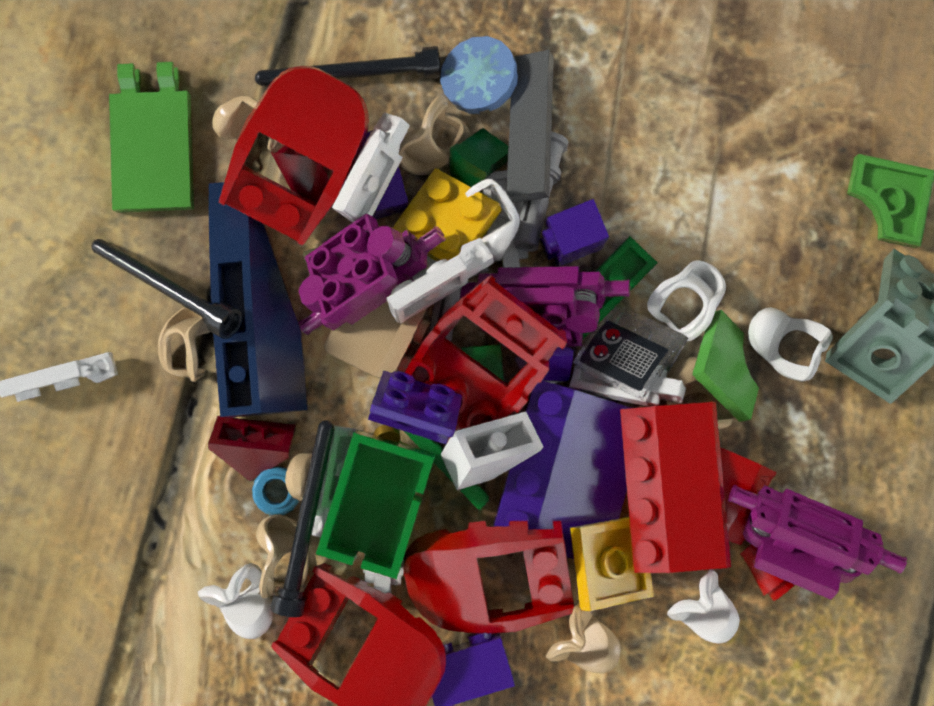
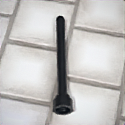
(423, 63)
(220, 318)
(289, 598)

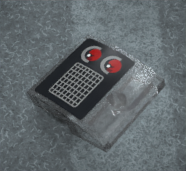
(630, 351)

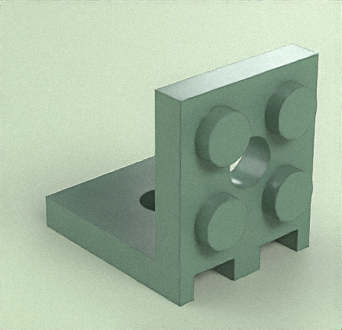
(897, 322)

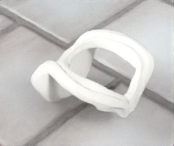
(499, 239)
(702, 279)
(771, 326)
(245, 611)
(711, 616)

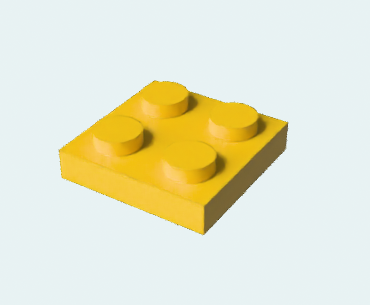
(445, 205)
(606, 566)

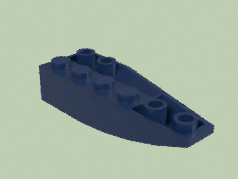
(264, 360)

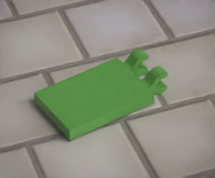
(151, 143)

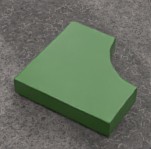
(895, 195)
(723, 367)

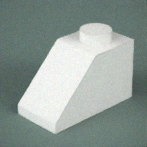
(489, 449)

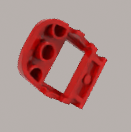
(313, 117)
(509, 322)
(448, 584)
(397, 662)

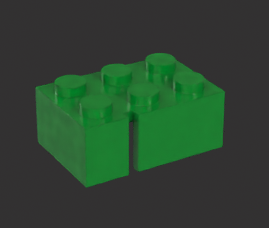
(375, 503)

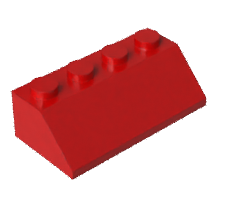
(675, 488)

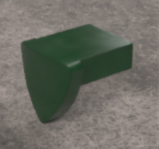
(477, 157)

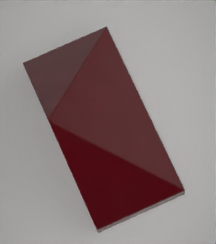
(301, 173)
(251, 444)

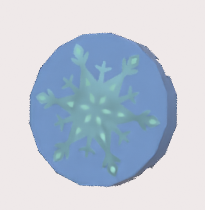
(479, 75)

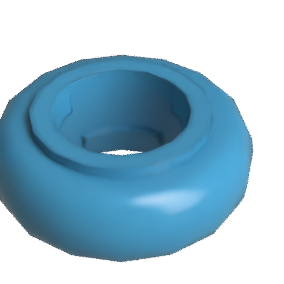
(261, 499)

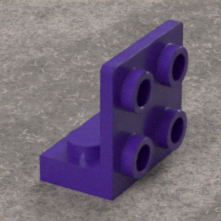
(415, 406)

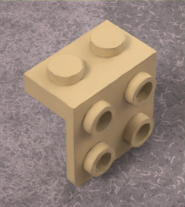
(378, 341)

